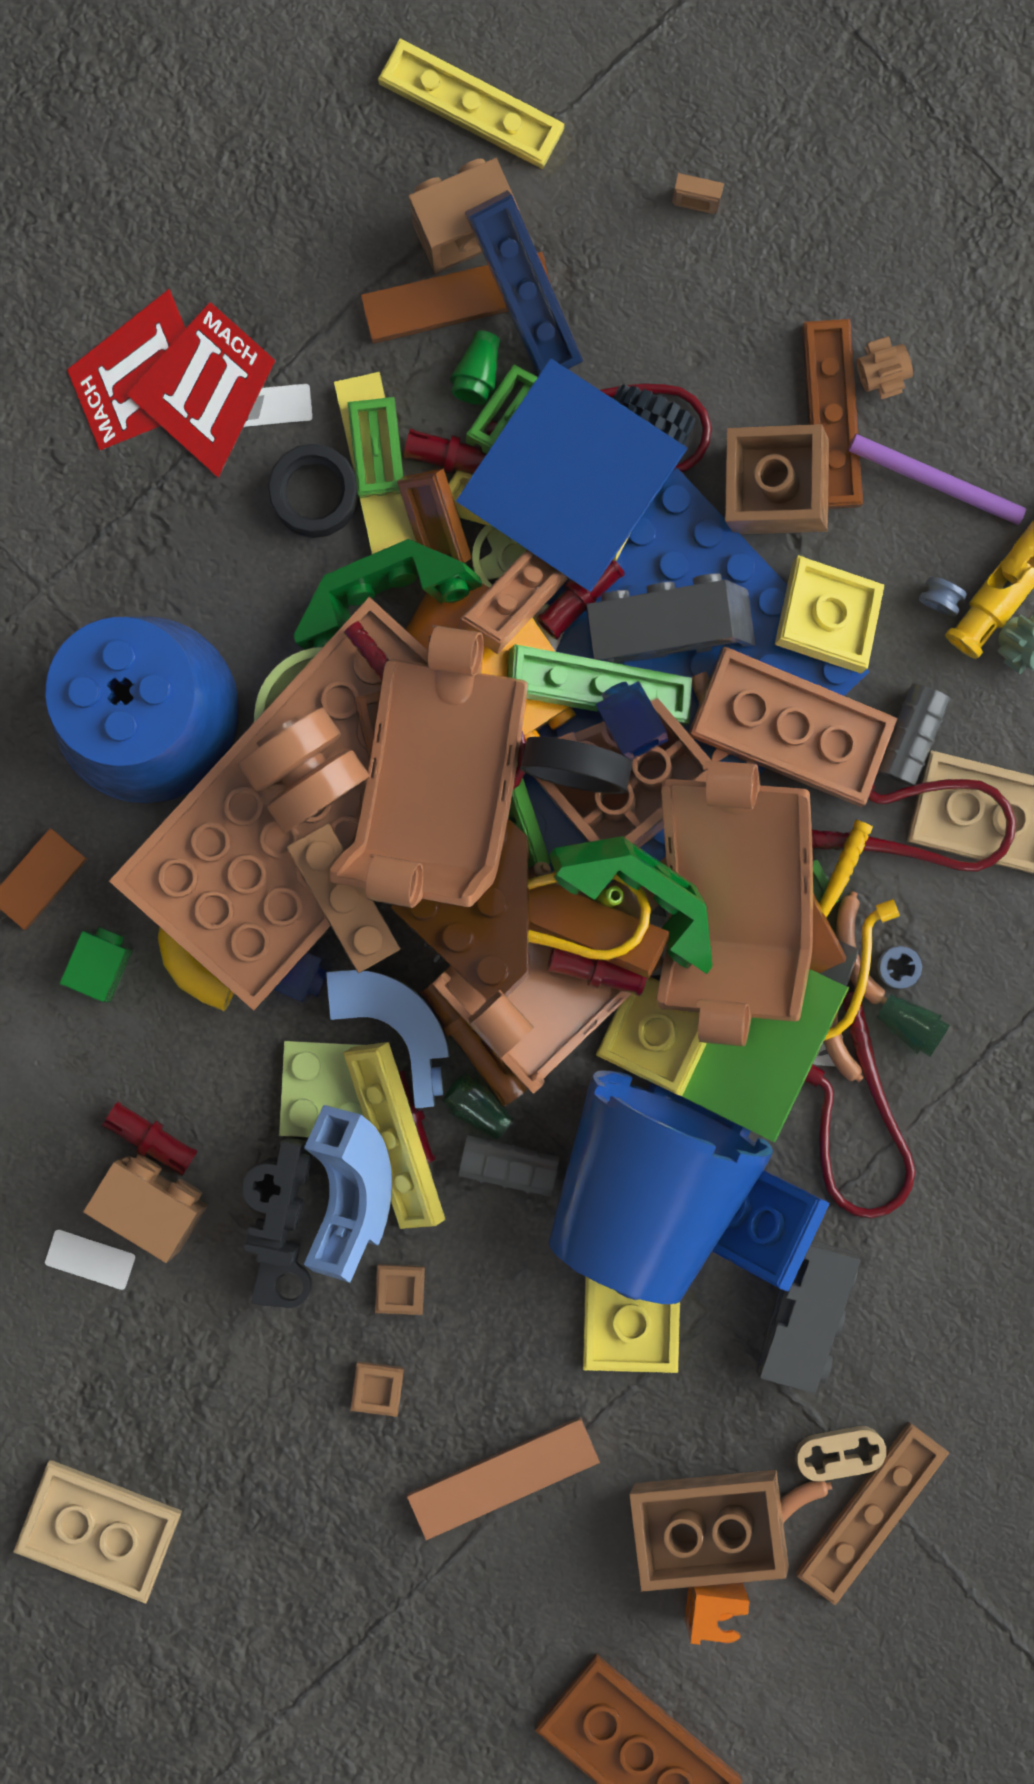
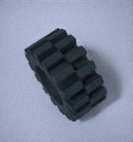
(657, 411)

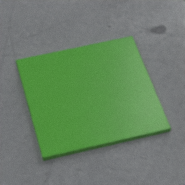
(763, 1078)

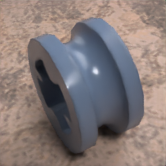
(942, 596)
(894, 954)

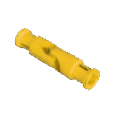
(994, 605)

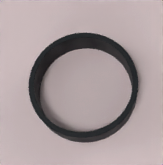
(576, 765)

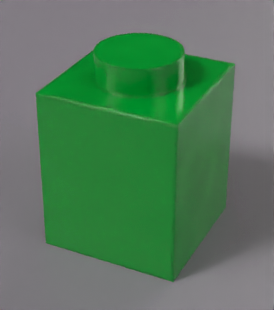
(97, 964)

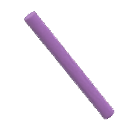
(936, 479)

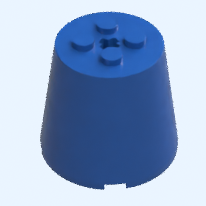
(171, 728)
(650, 1188)

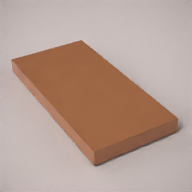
(792, 727)

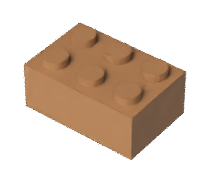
(709, 1530)

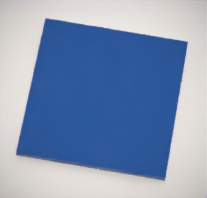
(571, 474)

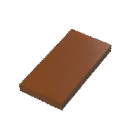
(625, 1736)

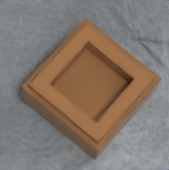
(697, 193)
(400, 1289)
(377, 1388)

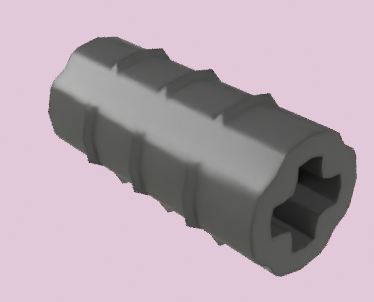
(913, 734)
(509, 1166)

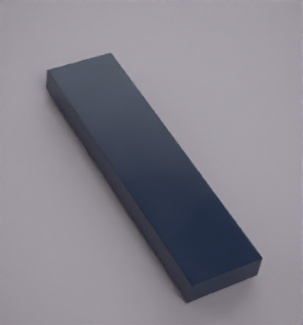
(523, 282)

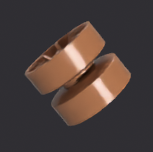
(296, 758)

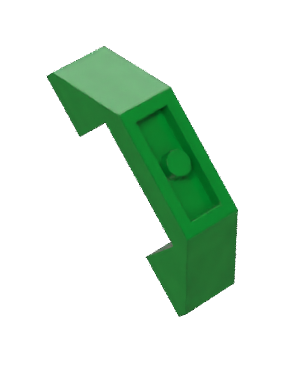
(394, 566)
(592, 866)

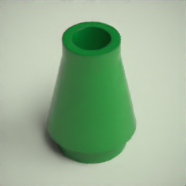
(476, 372)

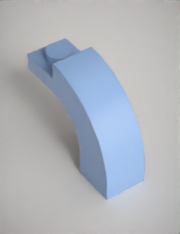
(403, 1009)
(358, 1188)

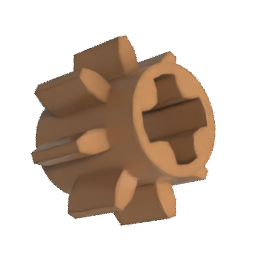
(884, 367)

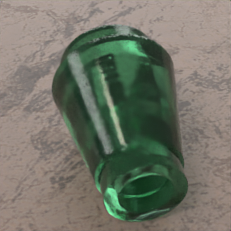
(913, 1024)
(477, 1106)

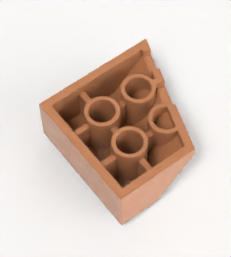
(639, 811)

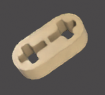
(837, 1442)

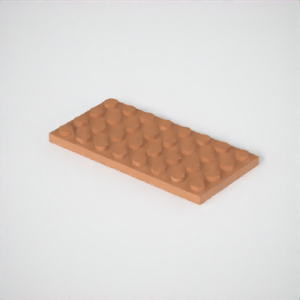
(220, 860)

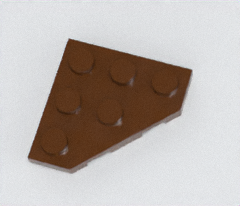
(492, 936)

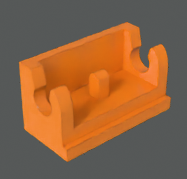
(712, 1604)

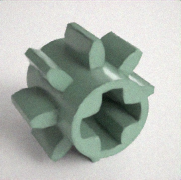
(1018, 643)

